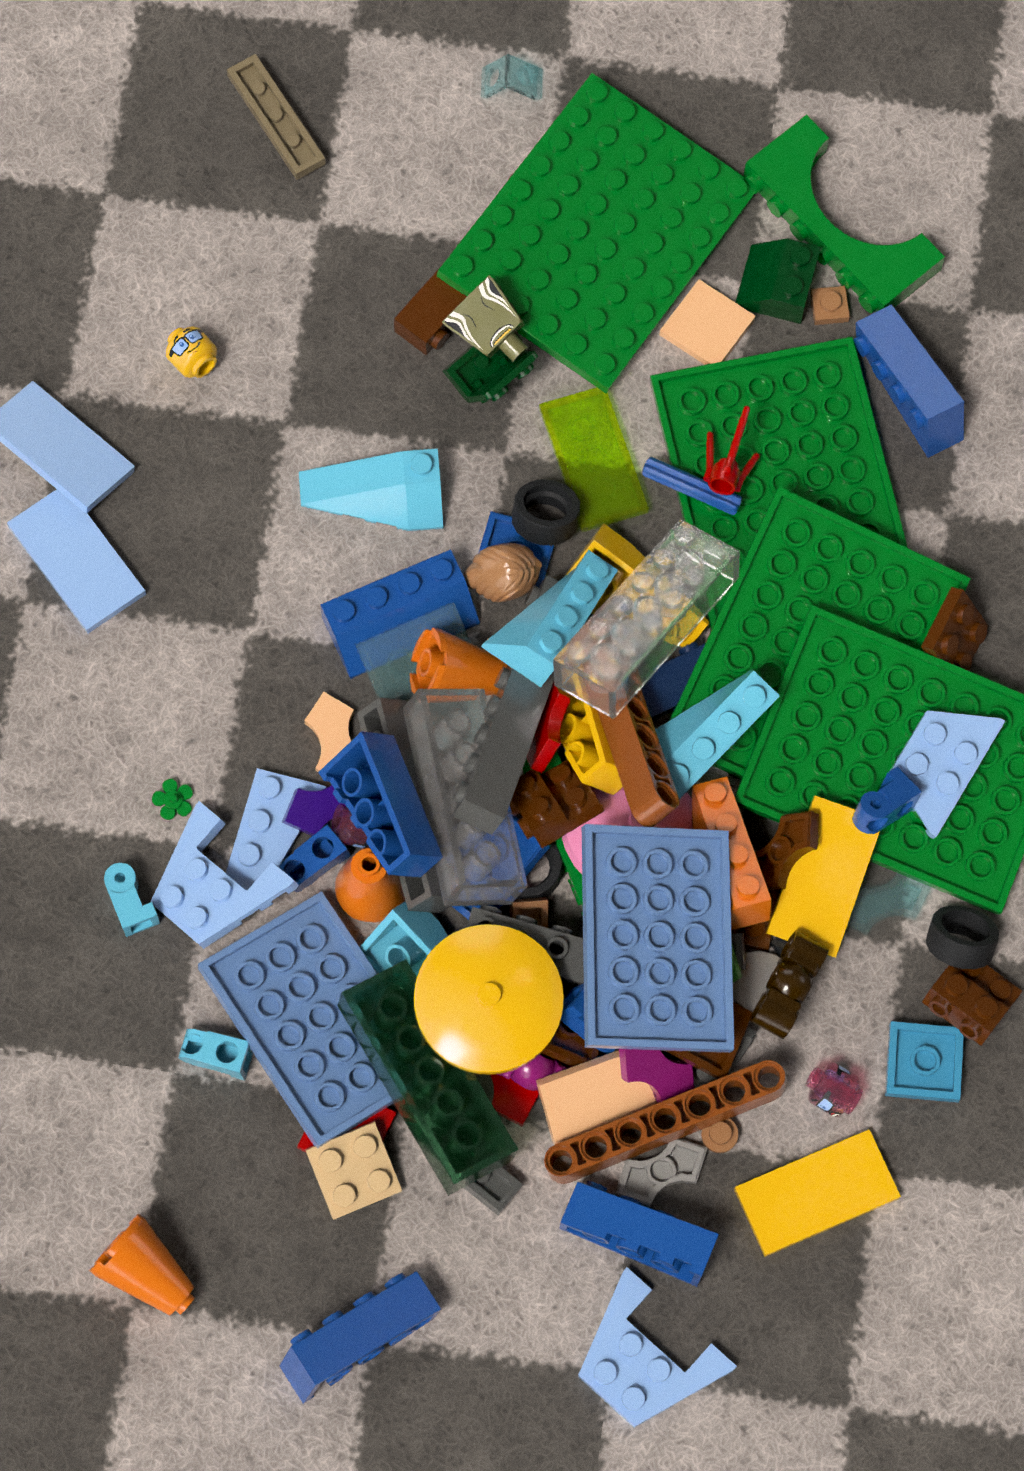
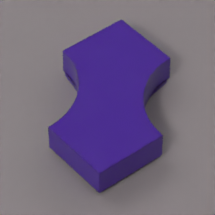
(310, 810)

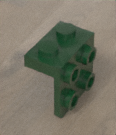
(486, 378)

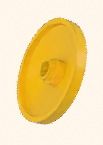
(488, 999)

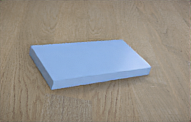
(61, 447)
(76, 560)

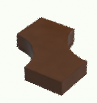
(793, 839)

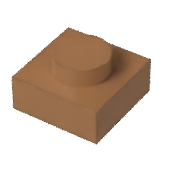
(829, 305)
(532, 907)

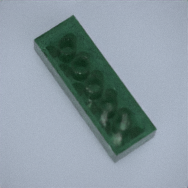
(436, 1100)

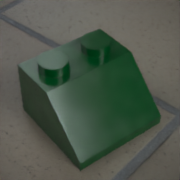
(778, 278)

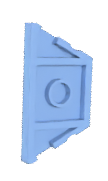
(943, 759)

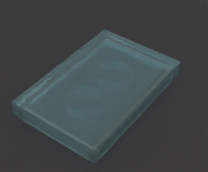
(390, 653)

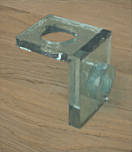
(514, 75)

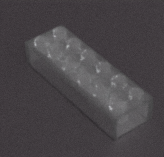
(646, 618)
(474, 864)

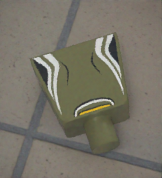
(488, 321)

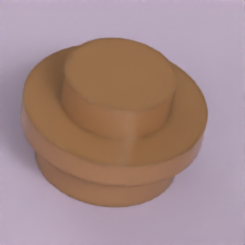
(720, 1136)

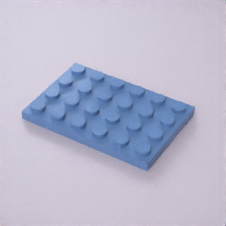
(657, 939)
(284, 1000)

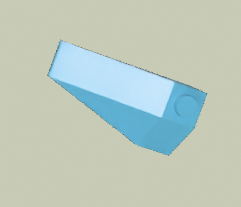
(385, 489)
(402, 937)

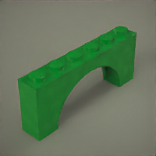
(874, 272)

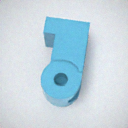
(122, 889)
(216, 1052)

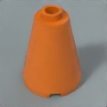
(452, 664)
(367, 889)
(145, 1269)

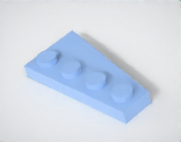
(261, 833)

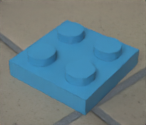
(924, 1062)

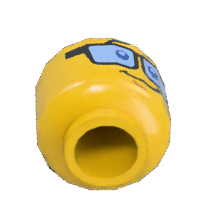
(191, 352)

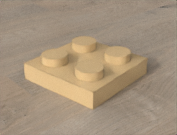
(353, 1170)

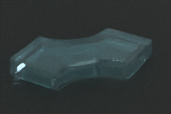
(897, 898)

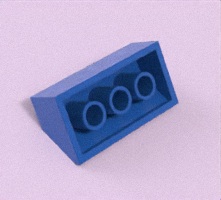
(394, 602)

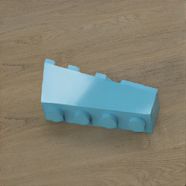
(552, 620)
(711, 727)

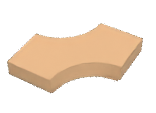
(331, 725)

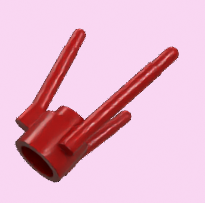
(725, 475)

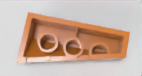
(717, 809)

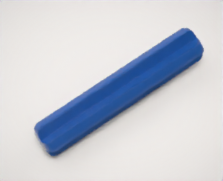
(690, 485)

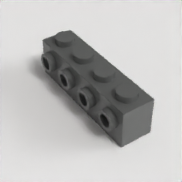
(558, 941)

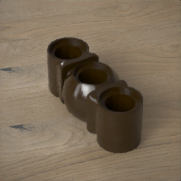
(789, 984)

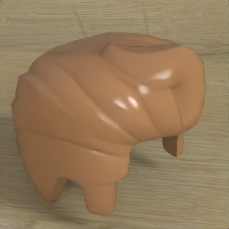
(503, 572)

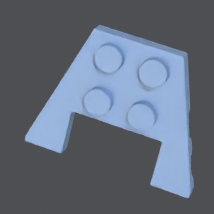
(201, 895)
(634, 1372)

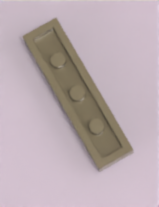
(276, 117)

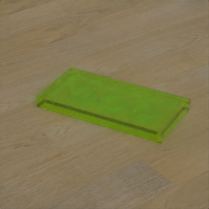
(593, 458)

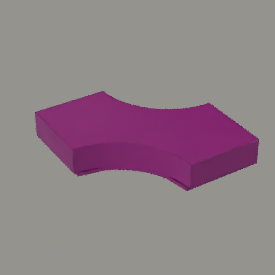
(663, 1075)

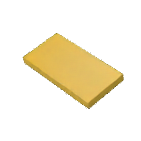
(825, 880)
(817, 1193)

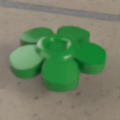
(173, 799)

